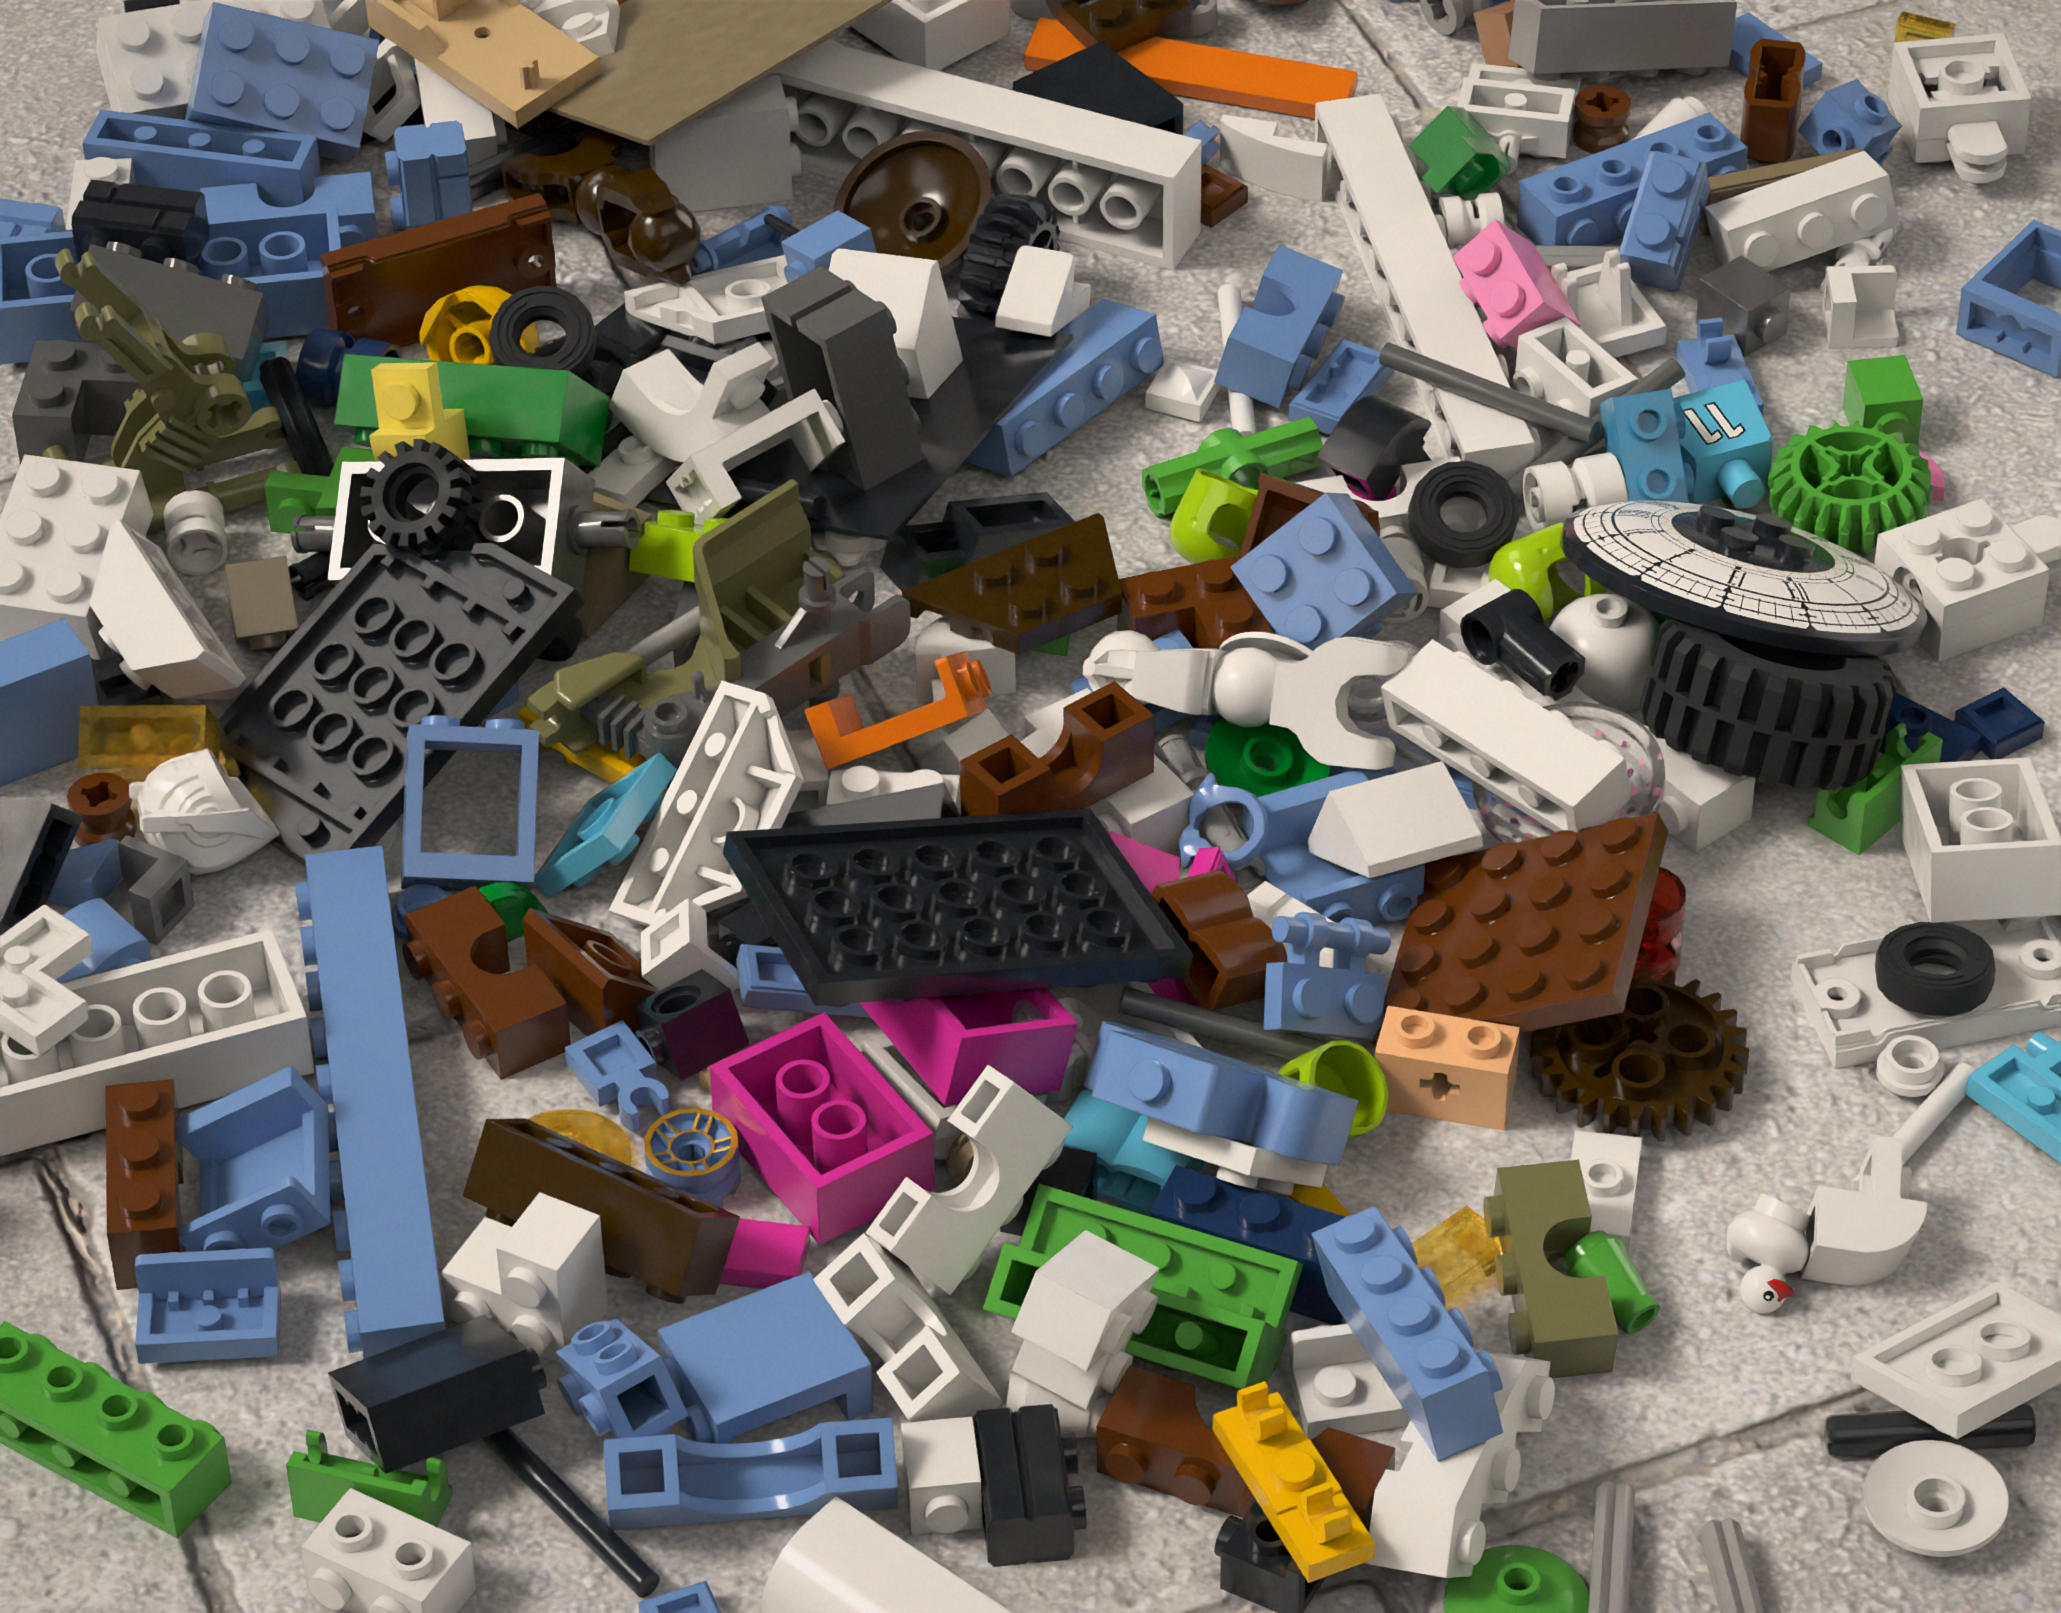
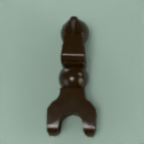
(632, 211)

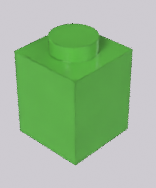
(1884, 394)

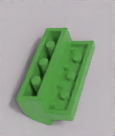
(1216, 1302)

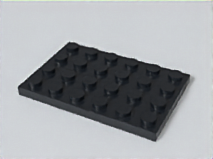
(955, 906)

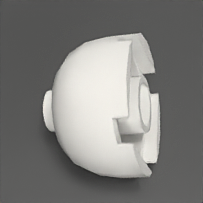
(1616, 644)

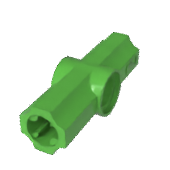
(1241, 459)

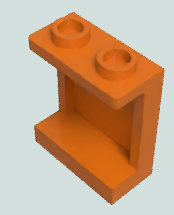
(844, 738)

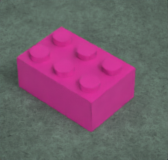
(822, 1126)

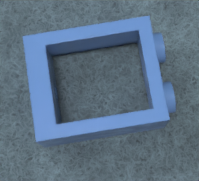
(2006, 322)
(461, 870)

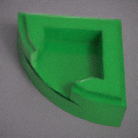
(511, 904)

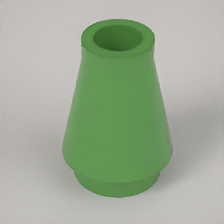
(1601, 1255)

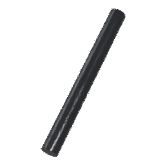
(573, 1511)

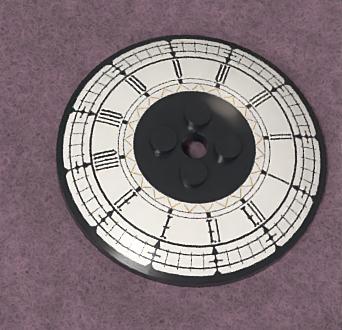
(1744, 577)

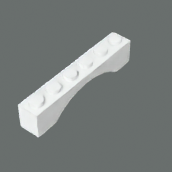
(1698, 798)

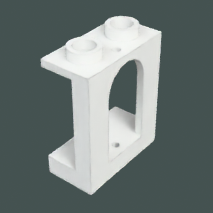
(703, 481)

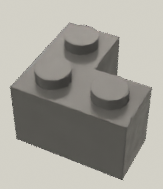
(68, 397)

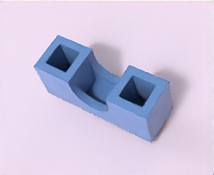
(348, 191)
(1283, 329)

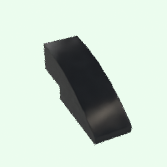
(969, 533)

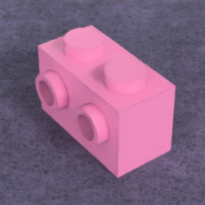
(1510, 284)

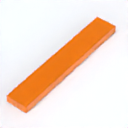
(1211, 71)

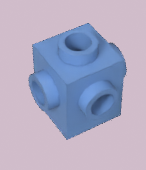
(1849, 120)

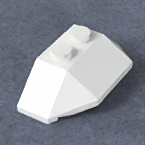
(158, 624)
(731, 779)

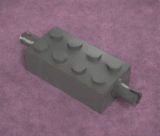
(528, 508)

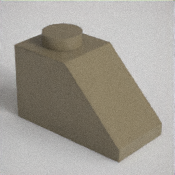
(261, 602)

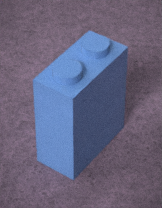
(41, 692)

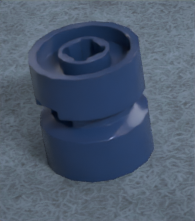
(323, 357)

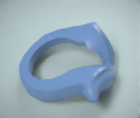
(1211, 796)

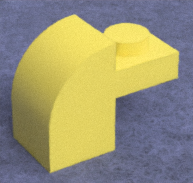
(412, 408)

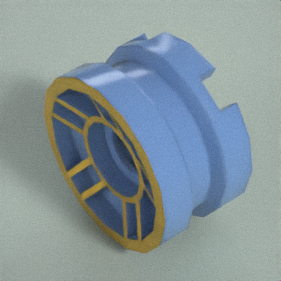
(694, 1153)

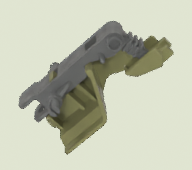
(768, 622)

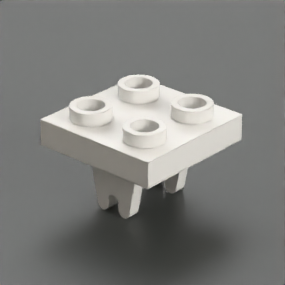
(1611, 306)

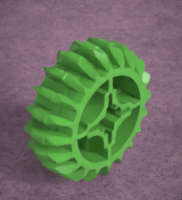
(1837, 487)

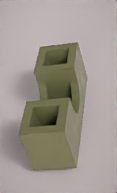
(1556, 1317)

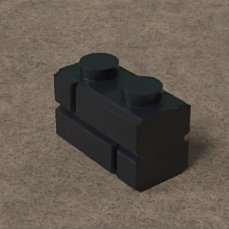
(148, 218)
(1026, 1485)

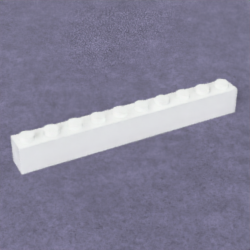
(1418, 278)

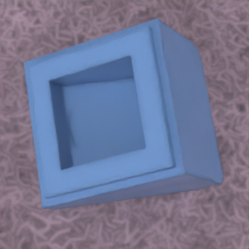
(87, 874)

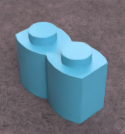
(1127, 1167)

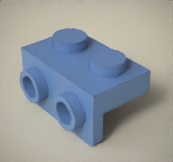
(207, 1305)

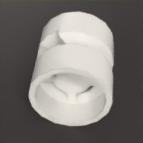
(1556, 491)

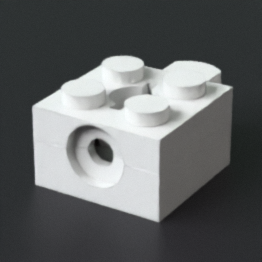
(1961, 103)
(1973, 574)

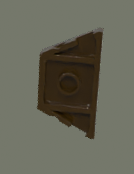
(1029, 590)

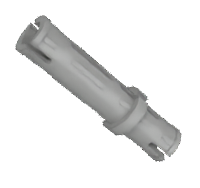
(1219, 824)

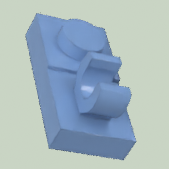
(1714, 359)

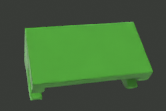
(1872, 806)
(322, 1479)

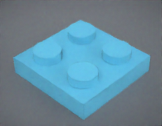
(606, 827)

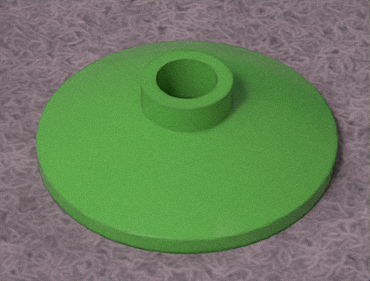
(1518, 1582)

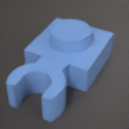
(618, 1067)

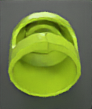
(1208, 510)
(1530, 566)
(1349, 1072)

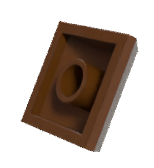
(588, 969)

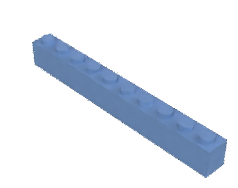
(373, 1100)

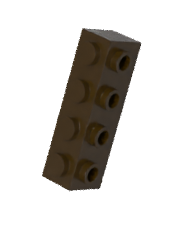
(646, 1224)

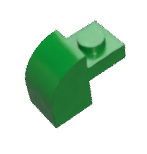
(1459, 155)

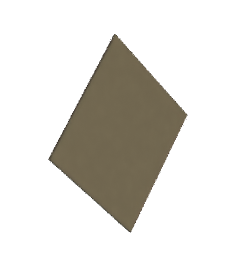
(695, 54)

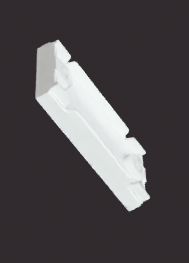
(1865, 1021)

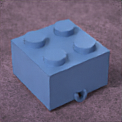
(1324, 575)

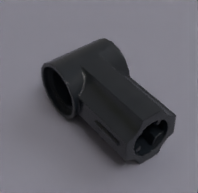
(1515, 634)

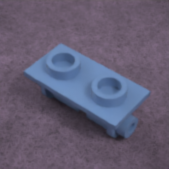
(742, 243)

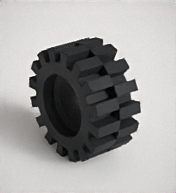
(399, 478)

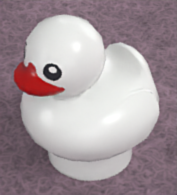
(1774, 1239)

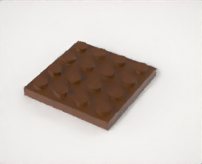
(1531, 927)

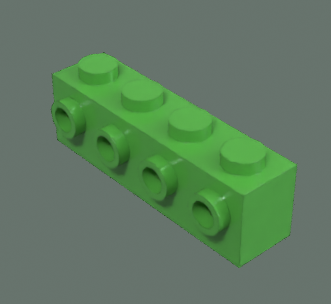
(107, 1434)

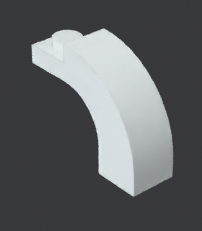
(679, 414)

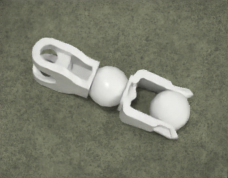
(1255, 688)

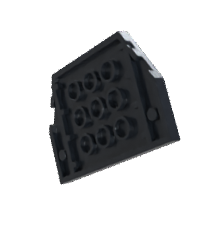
(390, 644)

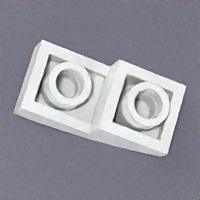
(1273, 162)

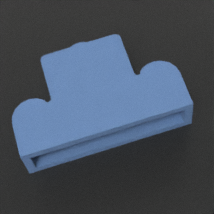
(1218, 1094)

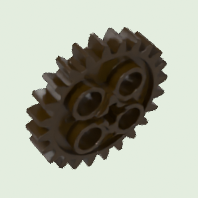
(1647, 1066)

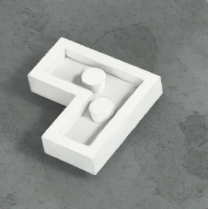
(32, 957)

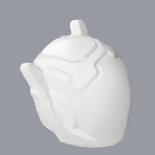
(201, 813)

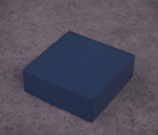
(2002, 722)

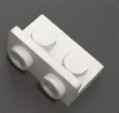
(1340, 1384)

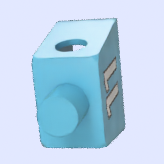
(1726, 444)

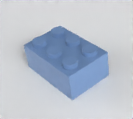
(283, 78)

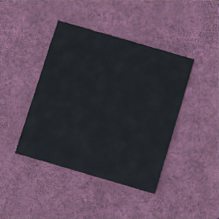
(954, 420)

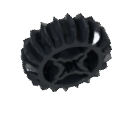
(999, 233)

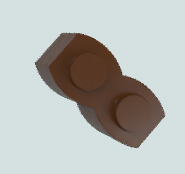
(1772, 100)
(1224, 937)

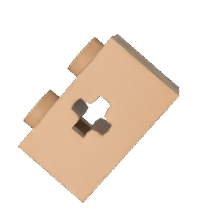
(1448, 1067)

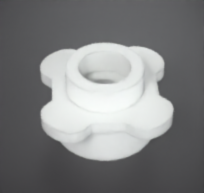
(846, 548)

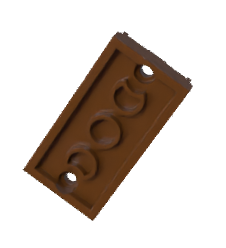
(408, 271)

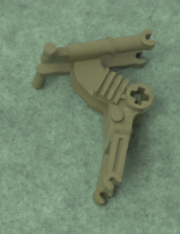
(176, 414)

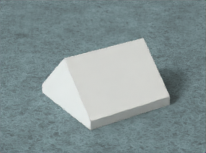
(1394, 822)

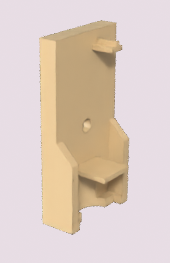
(489, 51)

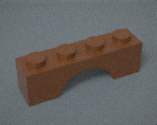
(1161, 1443)

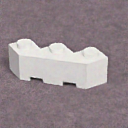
(1431, 1509)

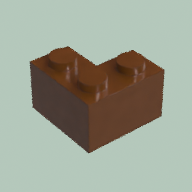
(1196, 598)

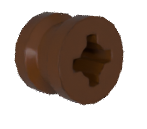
(1601, 118)
(105, 808)

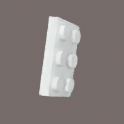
(1967, 1360)

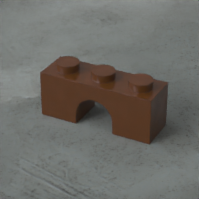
(1099, 752)
(463, 957)
(142, 1174)

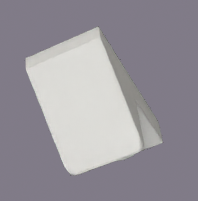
(1041, 292)

